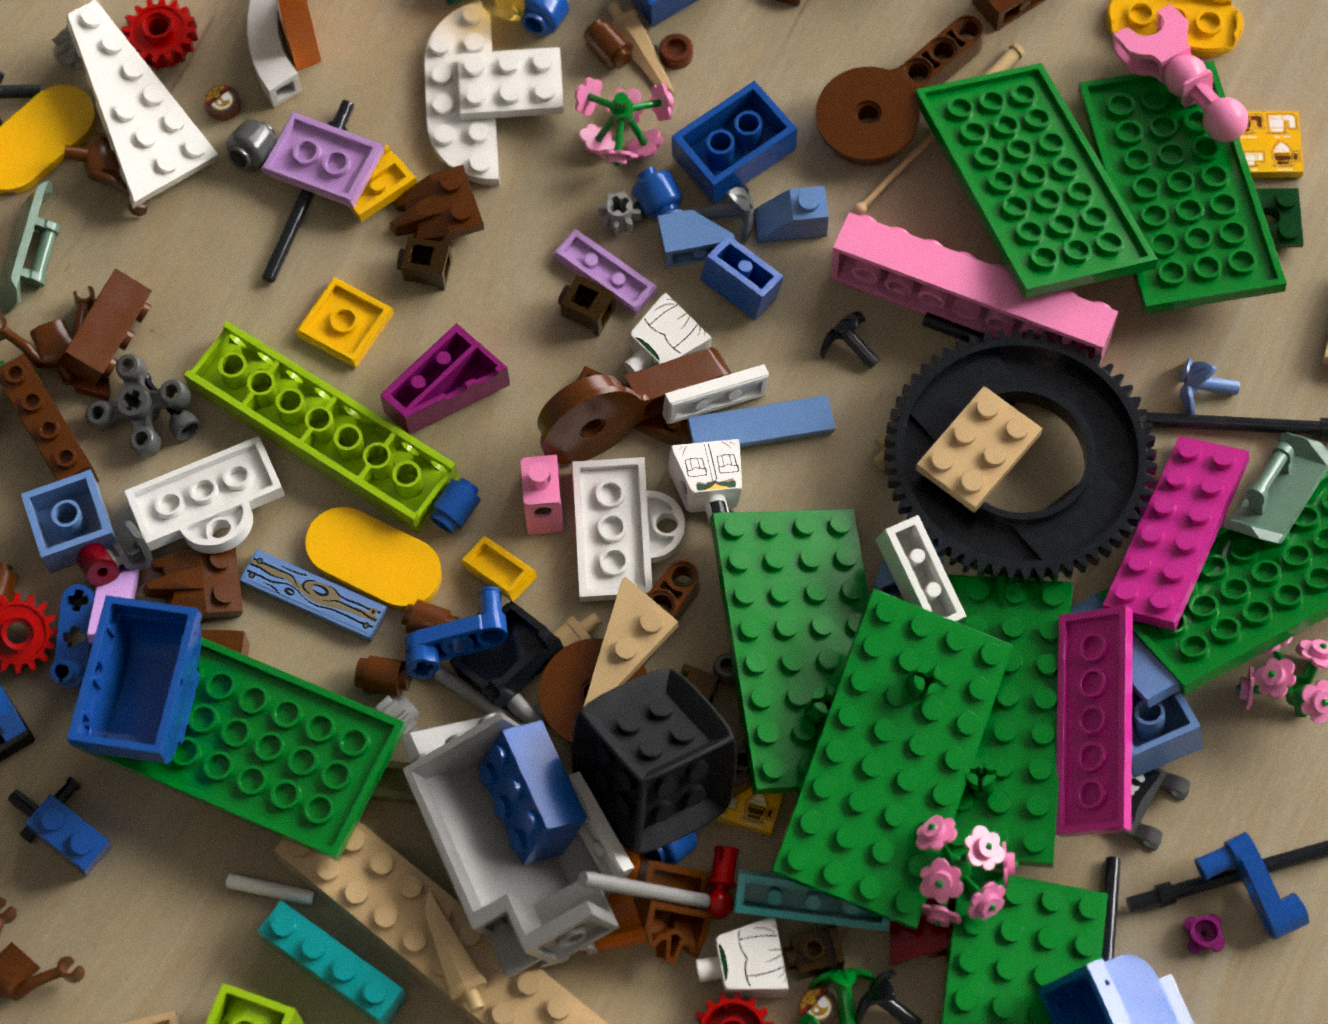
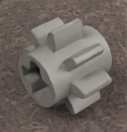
(65, 50)
(619, 212)
(401, 710)

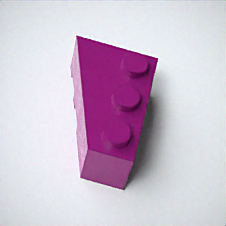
(443, 381)

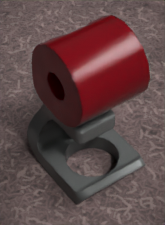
(97, 557)

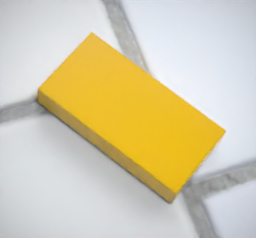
(498, 568)

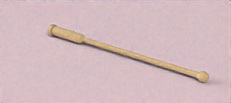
(1003, 63)

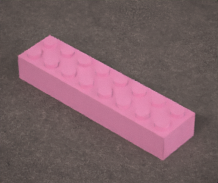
(960, 287)

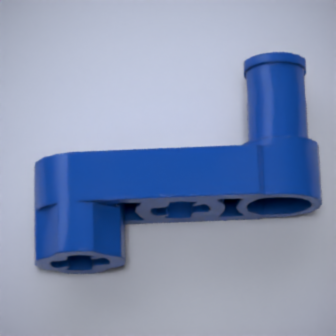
(69, 619)
(457, 638)
(1276, 914)

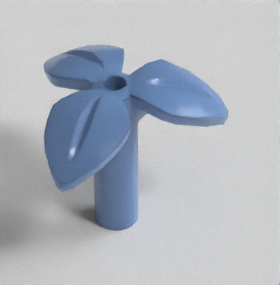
(1198, 377)

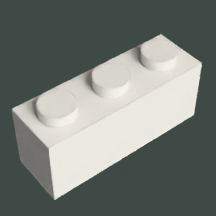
(919, 569)

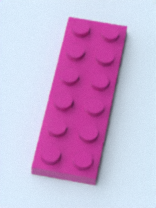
(1177, 531)
(1094, 722)

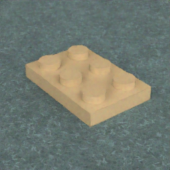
(979, 449)

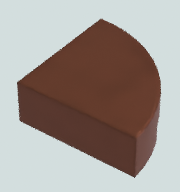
(101, 390)

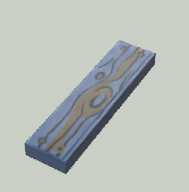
(313, 595)

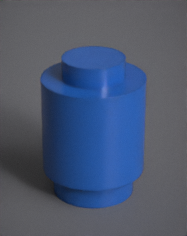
(455, 505)

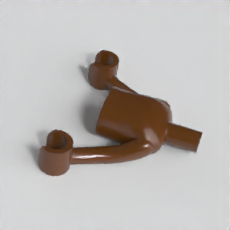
(102, 166)
(50, 338)
(18, 968)

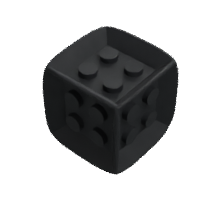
(655, 759)

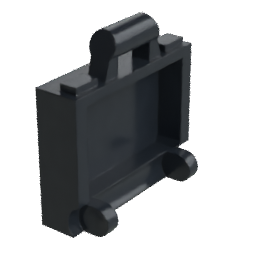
(510, 666)

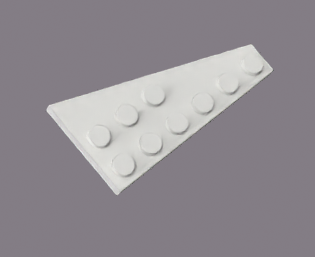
(141, 119)

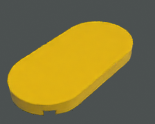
(1212, 24)
(37, 134)
(373, 557)

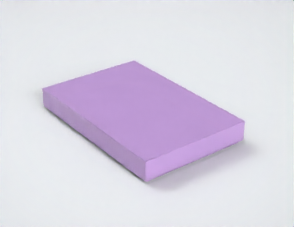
(323, 159)

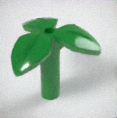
(843, 982)

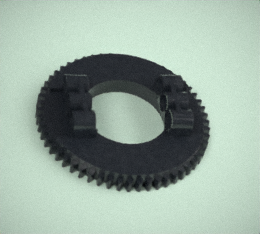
(1077, 391)

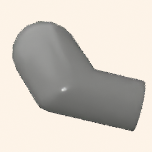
(524, 711)

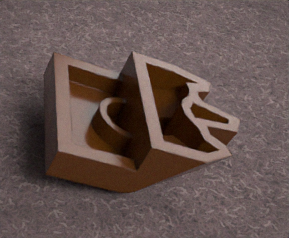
(438, 208)
(198, 582)
(670, 924)

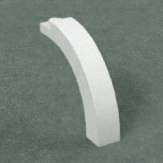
(272, 67)

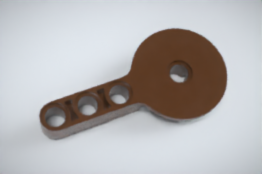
(890, 97)
(600, 412)
(570, 671)

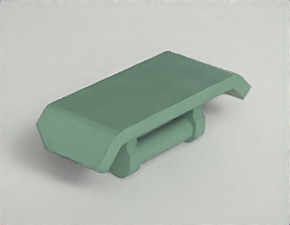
(13, 267)
(1281, 489)

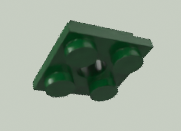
(1285, 208)

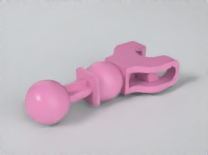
(1185, 75)

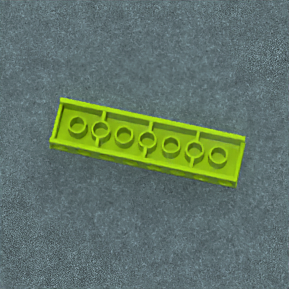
(322, 426)

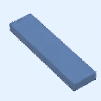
(765, 422)
(1149, 677)

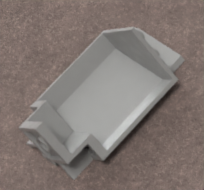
(527, 909)

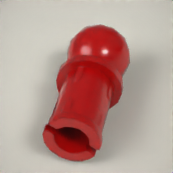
(722, 880)

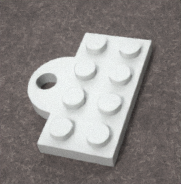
(205, 498)
(619, 526)

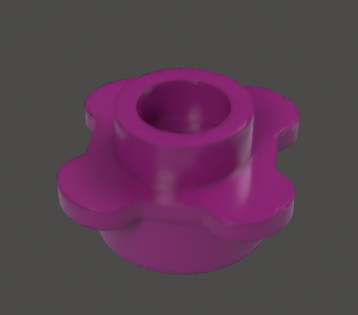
(1211, 925)

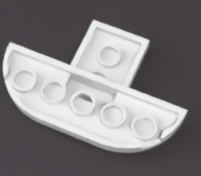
(475, 85)

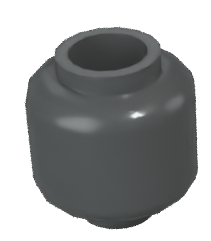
(250, 144)

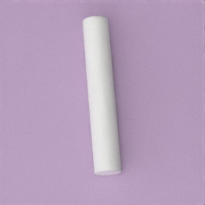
(271, 889)

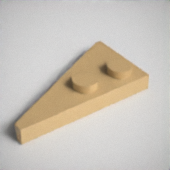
(632, 636)

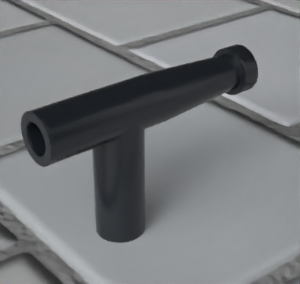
(28, 807)

